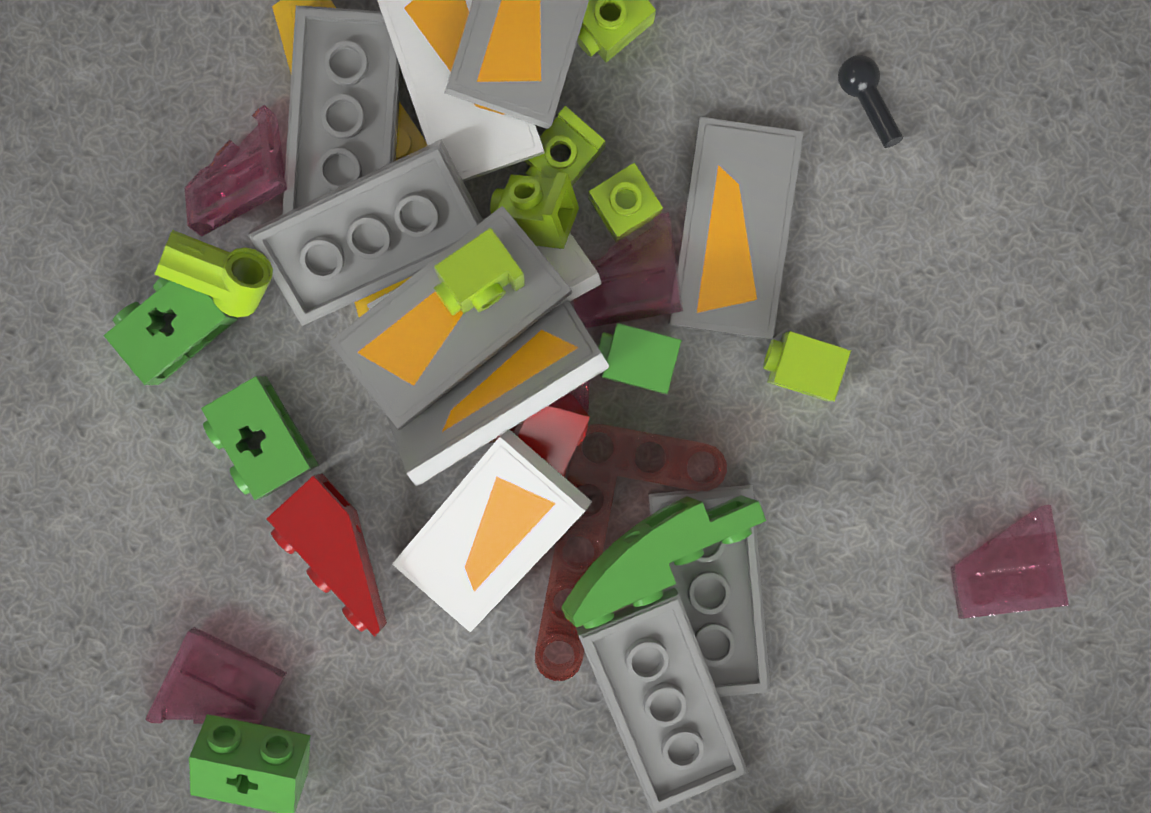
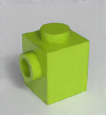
(613, 25)

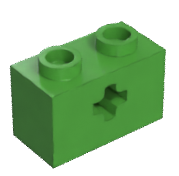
(159, 354)
(639, 357)
(258, 408)
(249, 764)

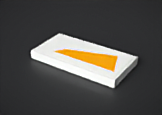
(426, 45)
(491, 530)

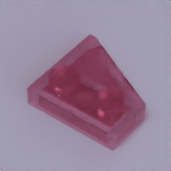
(237, 177)
(636, 279)
(1012, 570)
(215, 681)

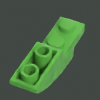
(638, 562)

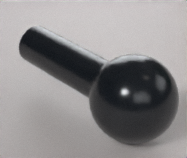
(860, 79)

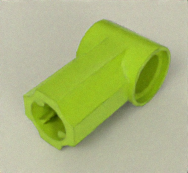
(231, 278)

